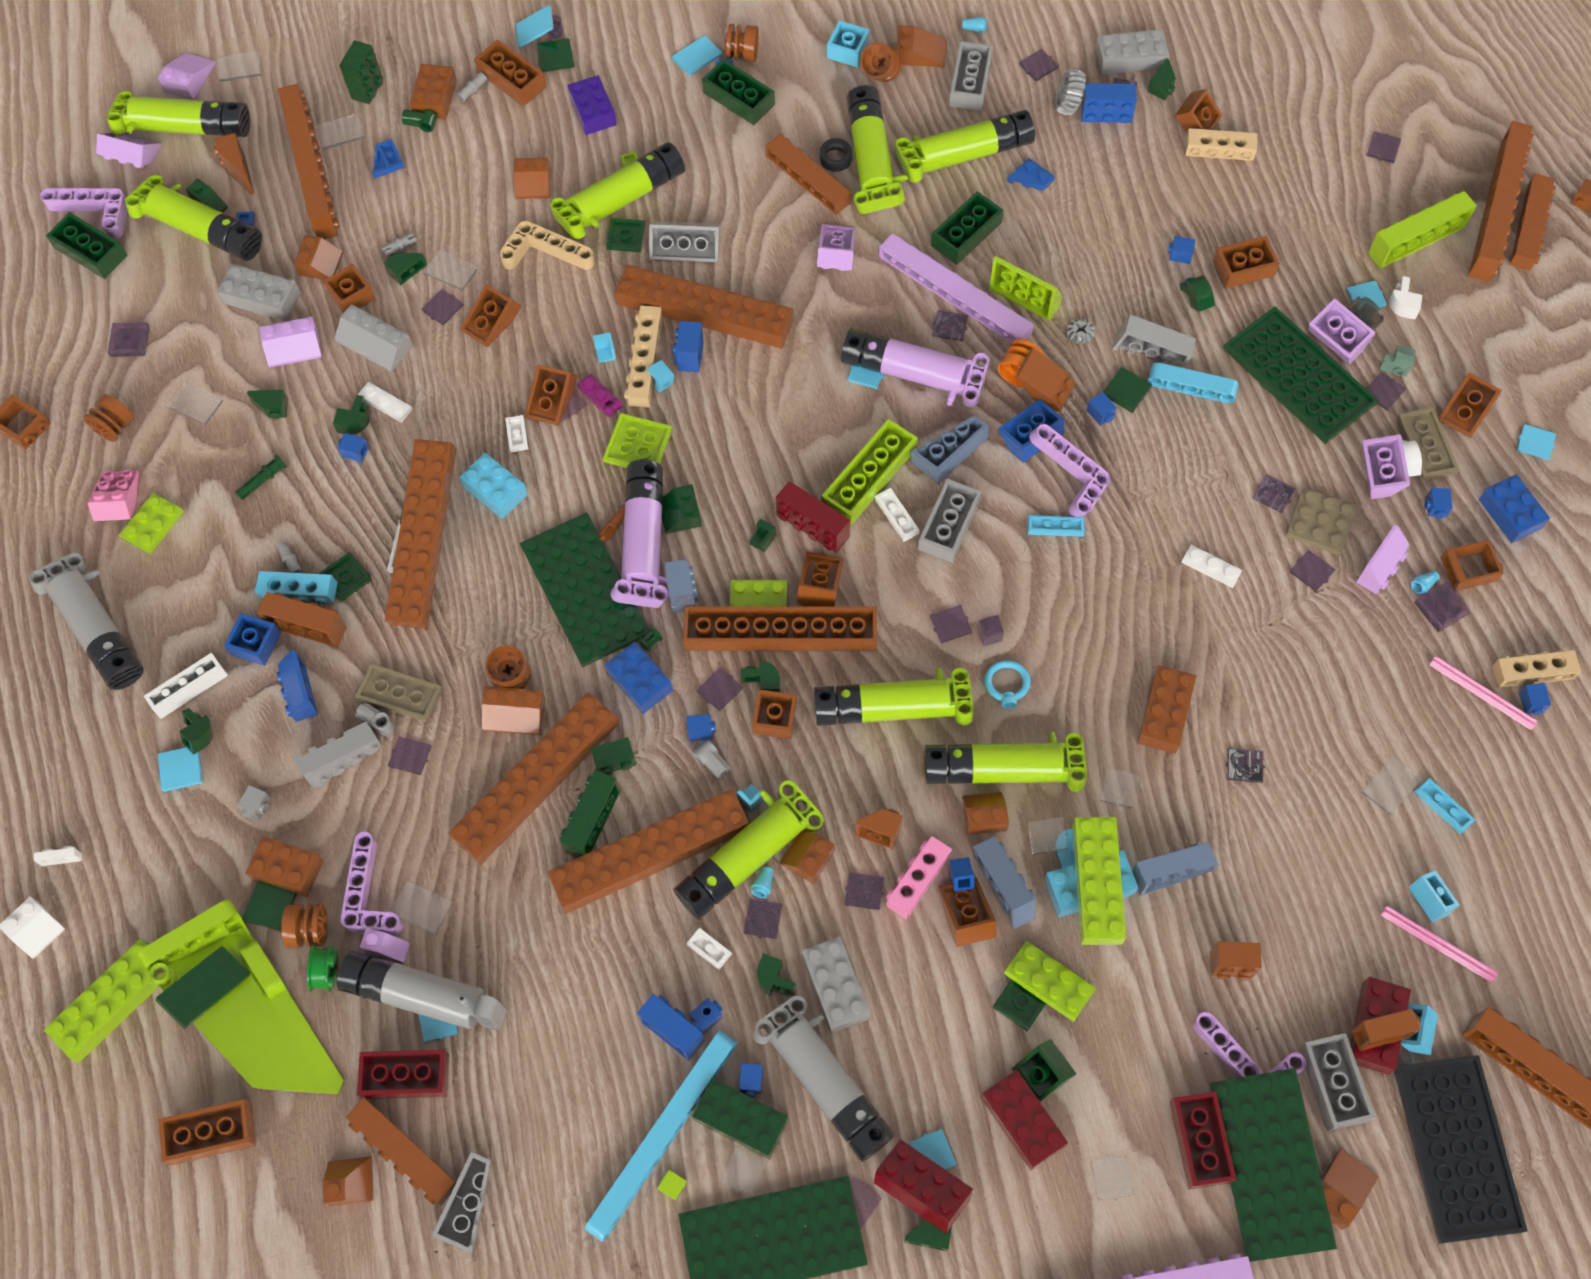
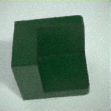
(764, 535)

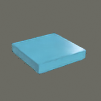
(179, 769)

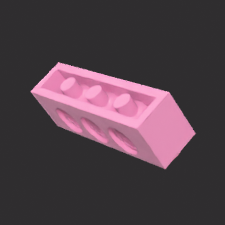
(905, 905)

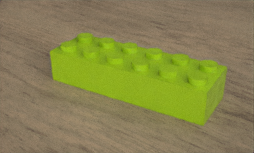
(1421, 229)
(870, 471)
(1098, 881)
(103, 1005)

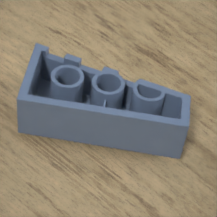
(949, 450)
(681, 584)
(1174, 867)
(1006, 881)

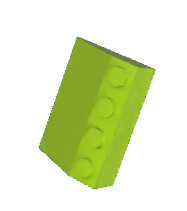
(1024, 289)

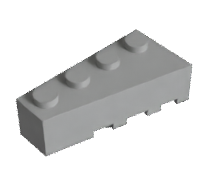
(1154, 340)
(337, 754)
(464, 1208)

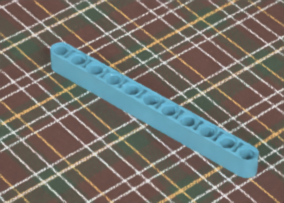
(660, 1137)

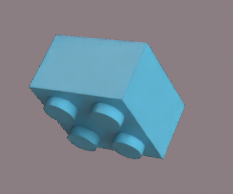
(847, 43)

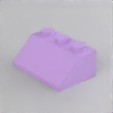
(127, 148)
(1341, 331)
(291, 341)
(1385, 466)
(1384, 561)

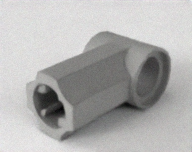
(375, 718)
(708, 755)

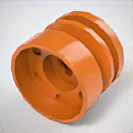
(1014, 359)

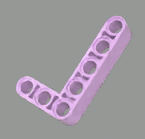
(90, 199)
(1073, 466)
(362, 891)
(1230, 1045)

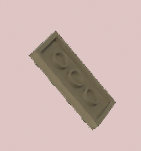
(1435, 450)
(399, 693)

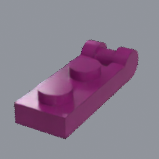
(599, 395)

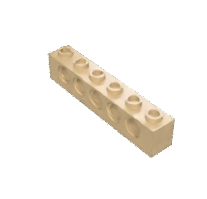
(650, 317)

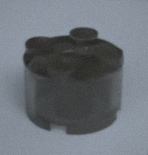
(1366, 311)

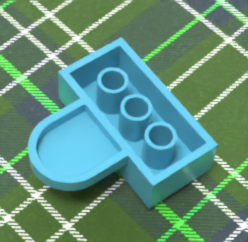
(1062, 882)

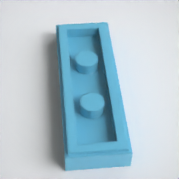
(1056, 525)
(1444, 806)

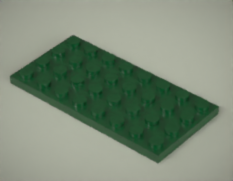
(1300, 375)
(578, 584)
(1275, 1166)
(776, 1235)

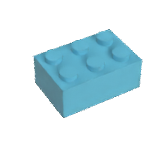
(493, 485)

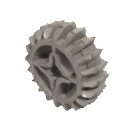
(1070, 91)

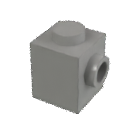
(254, 803)

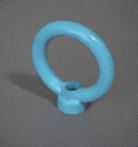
(1007, 699)

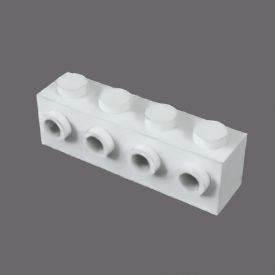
(185, 685)

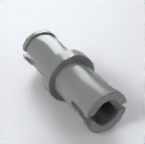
(472, 86)
(398, 244)
(288, 558)

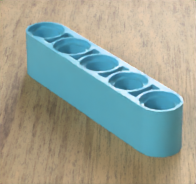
(1193, 382)

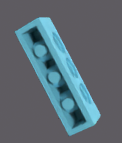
(323, 594)

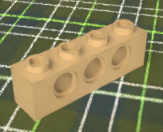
(1221, 144)
(1566, 669)

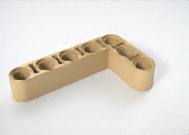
(532, 235)

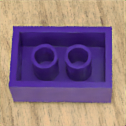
(592, 105)

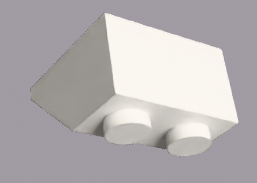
(31, 927)

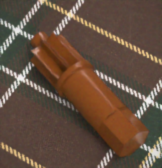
(611, 526)

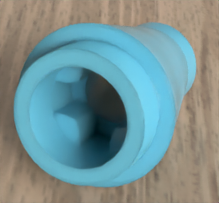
(976, 24)
(1422, 583)
(763, 883)

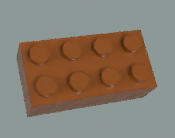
(510, 72)
(303, 619)
(1166, 709)
(206, 1132)

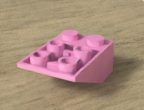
(114, 495)

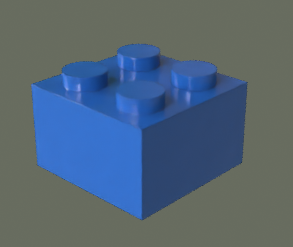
(688, 346)
(252, 639)

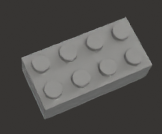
(1131, 51)
(971, 76)
(259, 292)
(949, 520)
(835, 985)
(1337, 1082)

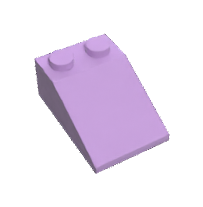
(185, 75)
(836, 247)

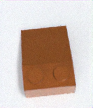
(920, 47)
(234, 160)
(490, 315)
(1045, 380)
(550, 394)
(1470, 405)
(819, 580)
(968, 914)
(1346, 1188)

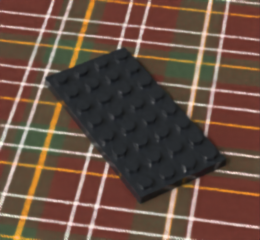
(1459, 1150)

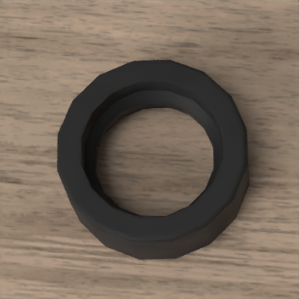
(835, 144)

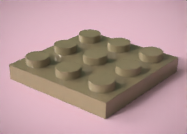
(1321, 521)

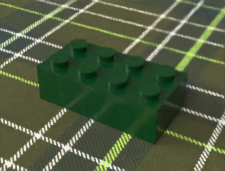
(738, 91)
(967, 227)
(87, 245)
(590, 814)
(740, 1118)

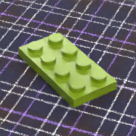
(1050, 981)

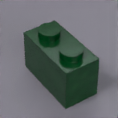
(613, 756)

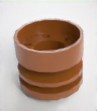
(742, 42)
(873, 58)
(108, 417)
(506, 659)
(304, 925)

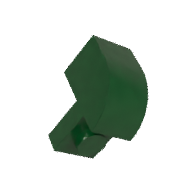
(1199, 292)
(352, 420)
(766, 675)
(197, 733)
(769, 979)

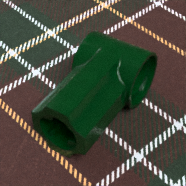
(424, 120)

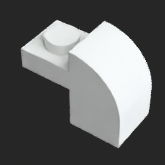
(1404, 302)
(1413, 457)

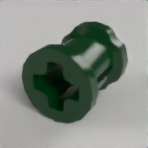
(650, 639)

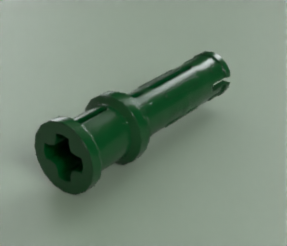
(267, 471)

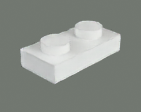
(516, 433)
(52, 857)
(709, 949)

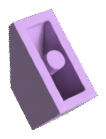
(384, 945)

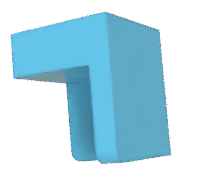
(604, 347)
(662, 375)
(750, 798)

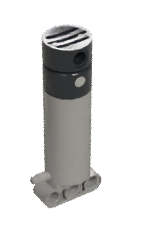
(88, 619)
(419, 992)
(824, 1077)

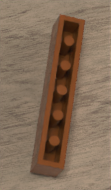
(808, 174)
(1532, 222)
(402, 1151)

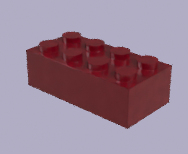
(812, 517)
(1377, 1000)
(403, 1074)
(1024, 1120)
(1202, 1140)
(923, 1186)

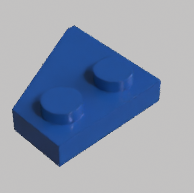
(386, 159)
(1032, 175)

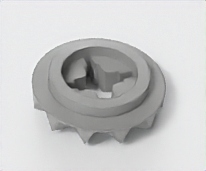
(1080, 337)

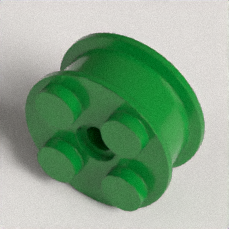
(321, 968)

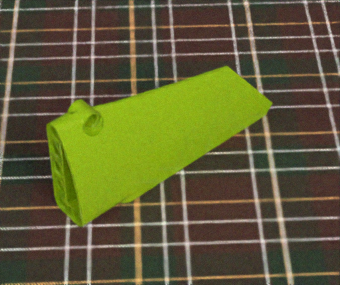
(256, 1022)

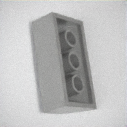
(684, 241)
(372, 338)

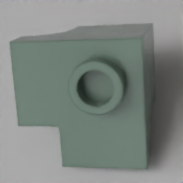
(1399, 362)

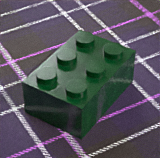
(361, 72)

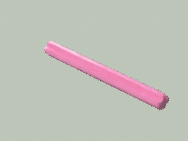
(1483, 692)
(1439, 943)

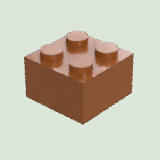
(348, 288)
(774, 714)
(1235, 960)

